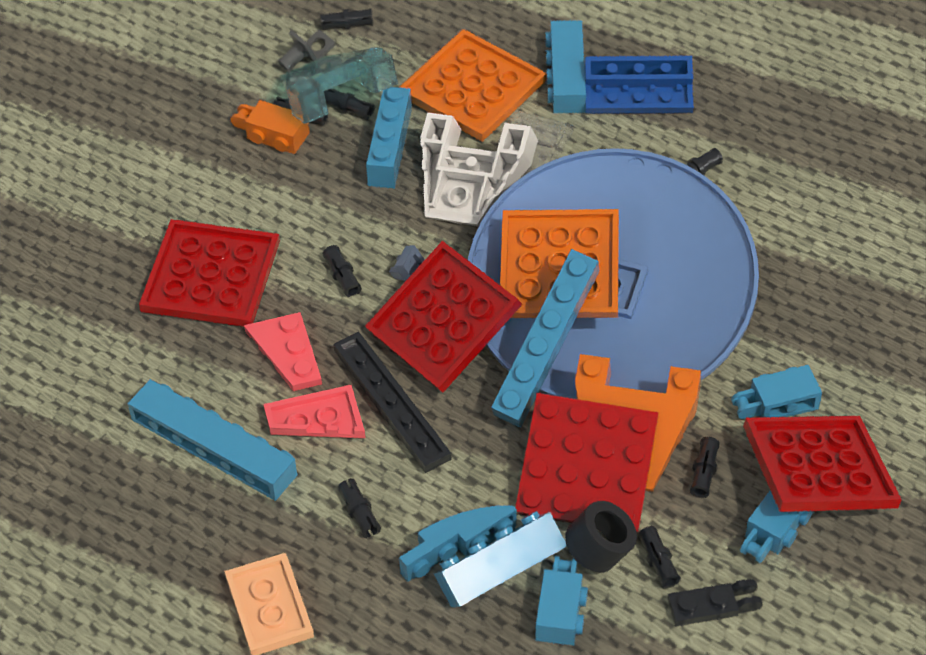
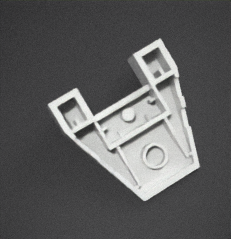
(468, 181)

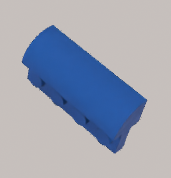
(639, 84)

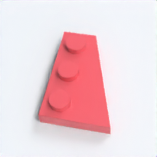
(288, 348)
(317, 414)

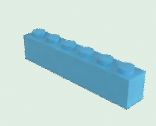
(545, 338)
(213, 439)

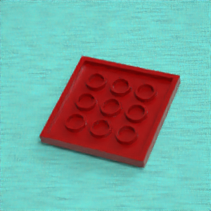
(210, 273)
(443, 316)
(584, 456)
(821, 463)

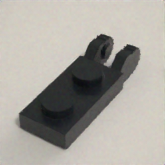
(713, 602)

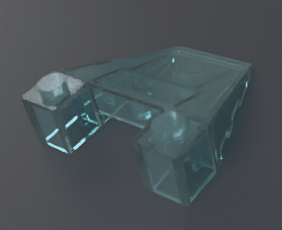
(306, 85)

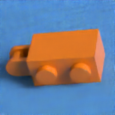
(271, 126)

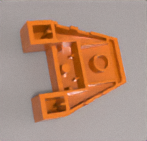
(675, 406)

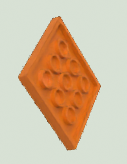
(474, 84)
(538, 245)

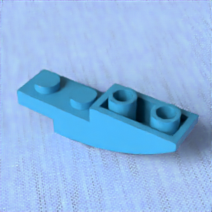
(455, 533)

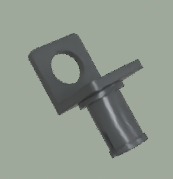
(304, 49)

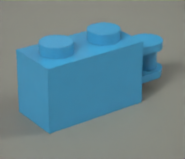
(779, 394)
(771, 529)
(560, 603)

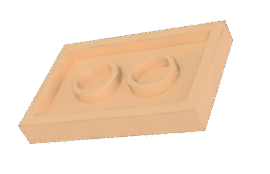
(269, 604)

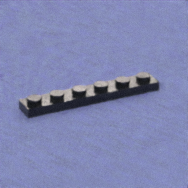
(392, 402)

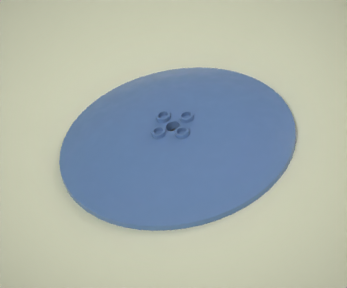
(681, 268)

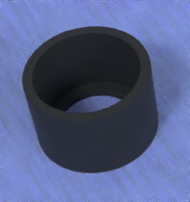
(590, 547)

